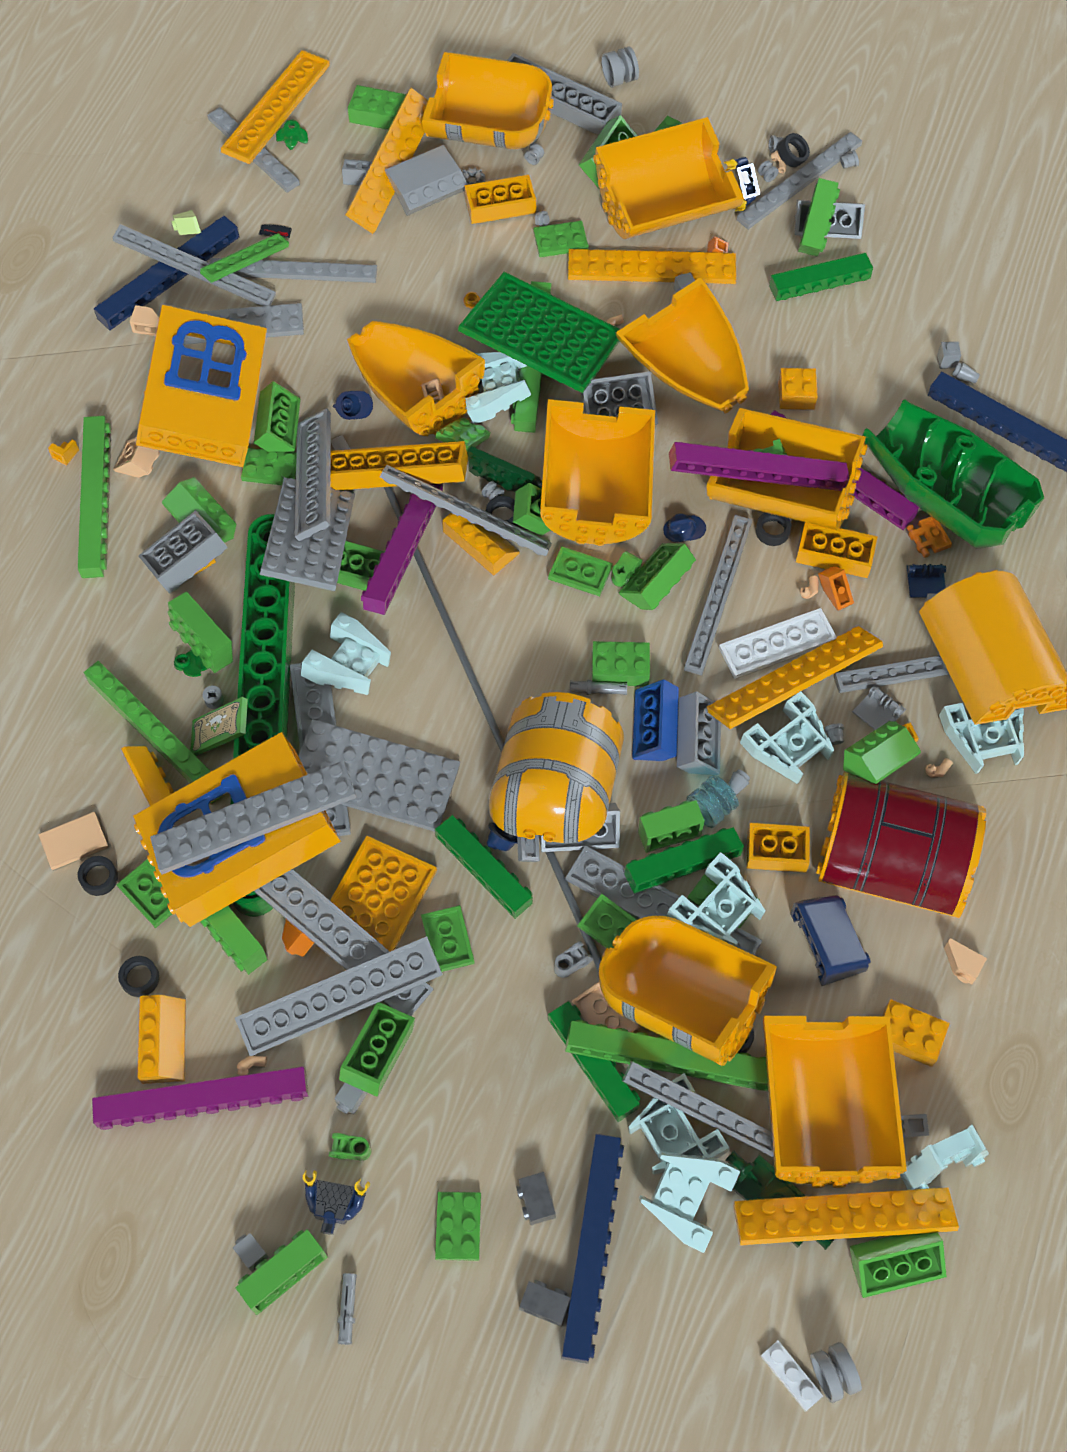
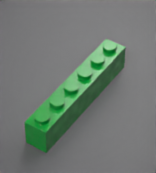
(821, 276)
(682, 860)
(483, 866)
(600, 1072)

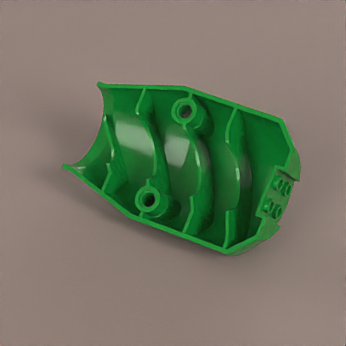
(955, 476)

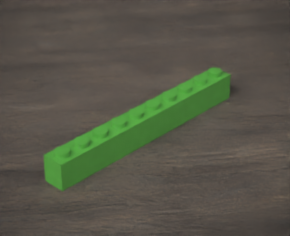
(527, 410)
(93, 497)
(145, 723)
(663, 1055)

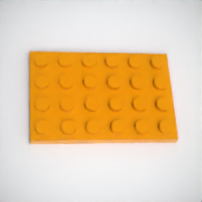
(383, 890)

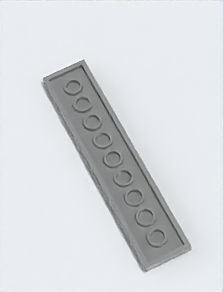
(313, 475)
(316, 703)
(252, 817)
(603, 875)
(332, 931)
(338, 996)

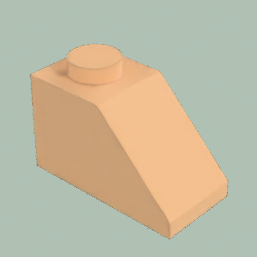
(144, 320)
(963, 961)

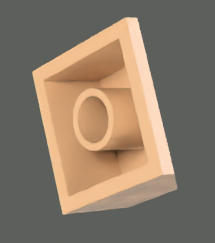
(136, 459)

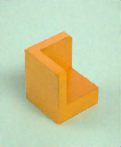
(64, 452)

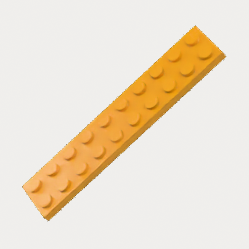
(275, 107)
(397, 146)
(650, 265)
(794, 677)
(845, 1216)

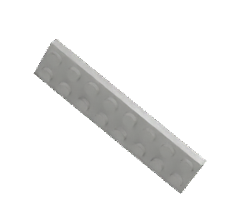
(278, 319)

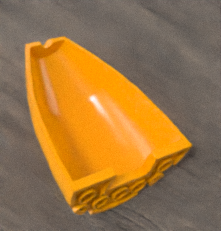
(691, 348)
(402, 358)

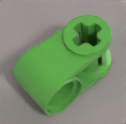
(625, 569)
(345, 1147)

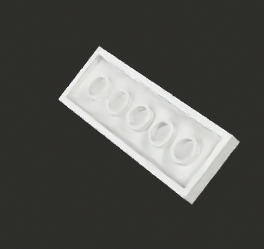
(777, 643)

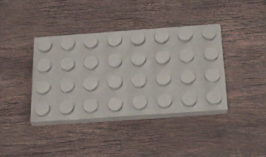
(314, 559)
(385, 775)

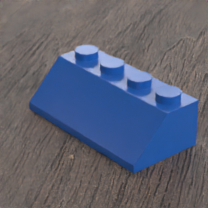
(655, 722)

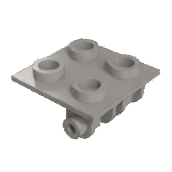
(878, 708)

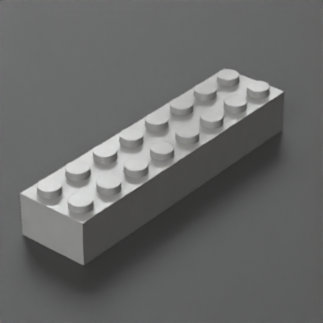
(576, 102)

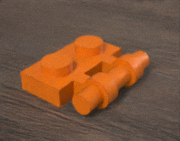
(934, 534)

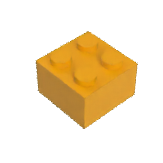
(797, 388)

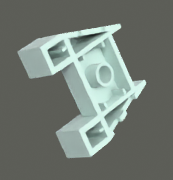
(500, 387)
(351, 662)
(984, 739)
(791, 744)
(724, 907)
(672, 1133)
(963, 1146)
(682, 1192)

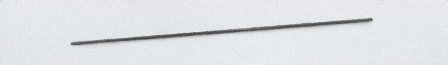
(491, 721)

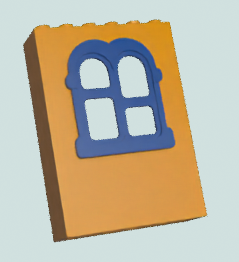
(195, 415)
(239, 870)

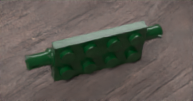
(500, 471)
(759, 1182)

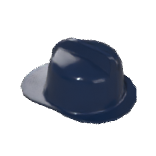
(353, 405)
(684, 528)
(499, 839)

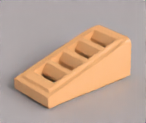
(431, 386)

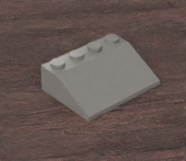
(426, 179)
(608, 394)
(183, 552)

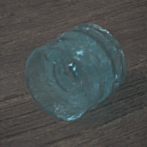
(714, 800)

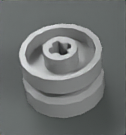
(836, 1372)

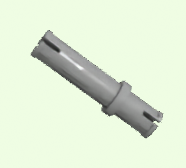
(598, 687)
(347, 1309)

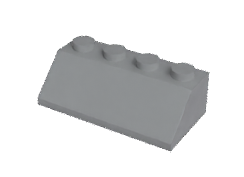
(846, 221)
(698, 736)
(605, 838)

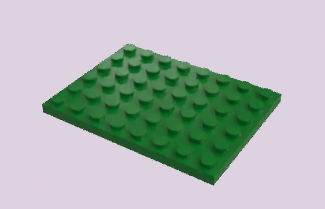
(541, 331)

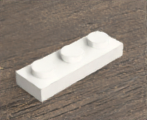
(791, 1376)

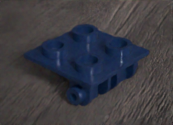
(925, 579)

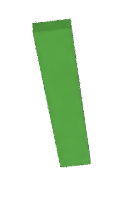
(244, 257)

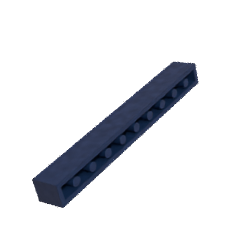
(162, 276)
(1000, 420)
(591, 1249)

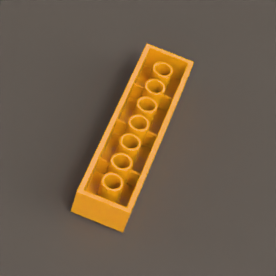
(425, 462)

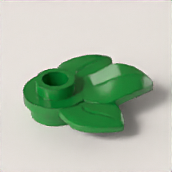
(292, 135)
(189, 664)

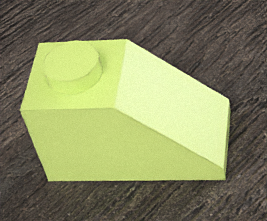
(185, 223)

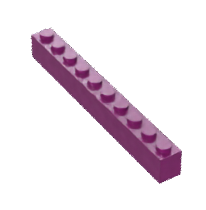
(758, 466)
(881, 497)
(398, 554)
(199, 1097)

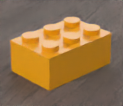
(778, 847)
(915, 1033)

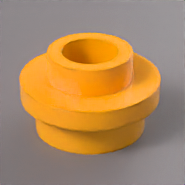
(471, 299)

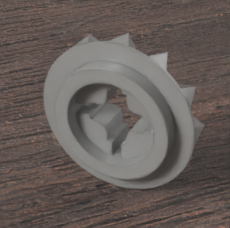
(479, 176)

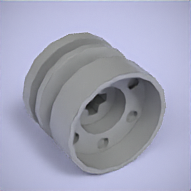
(620, 66)

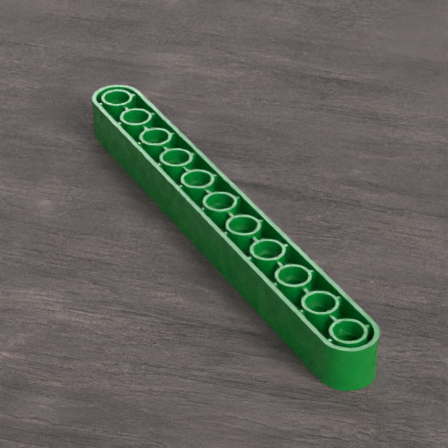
(263, 655)

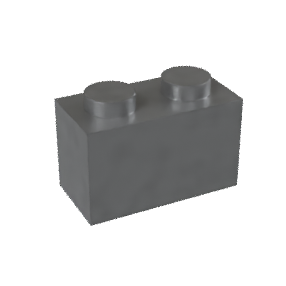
(536, 1198)
(544, 1302)

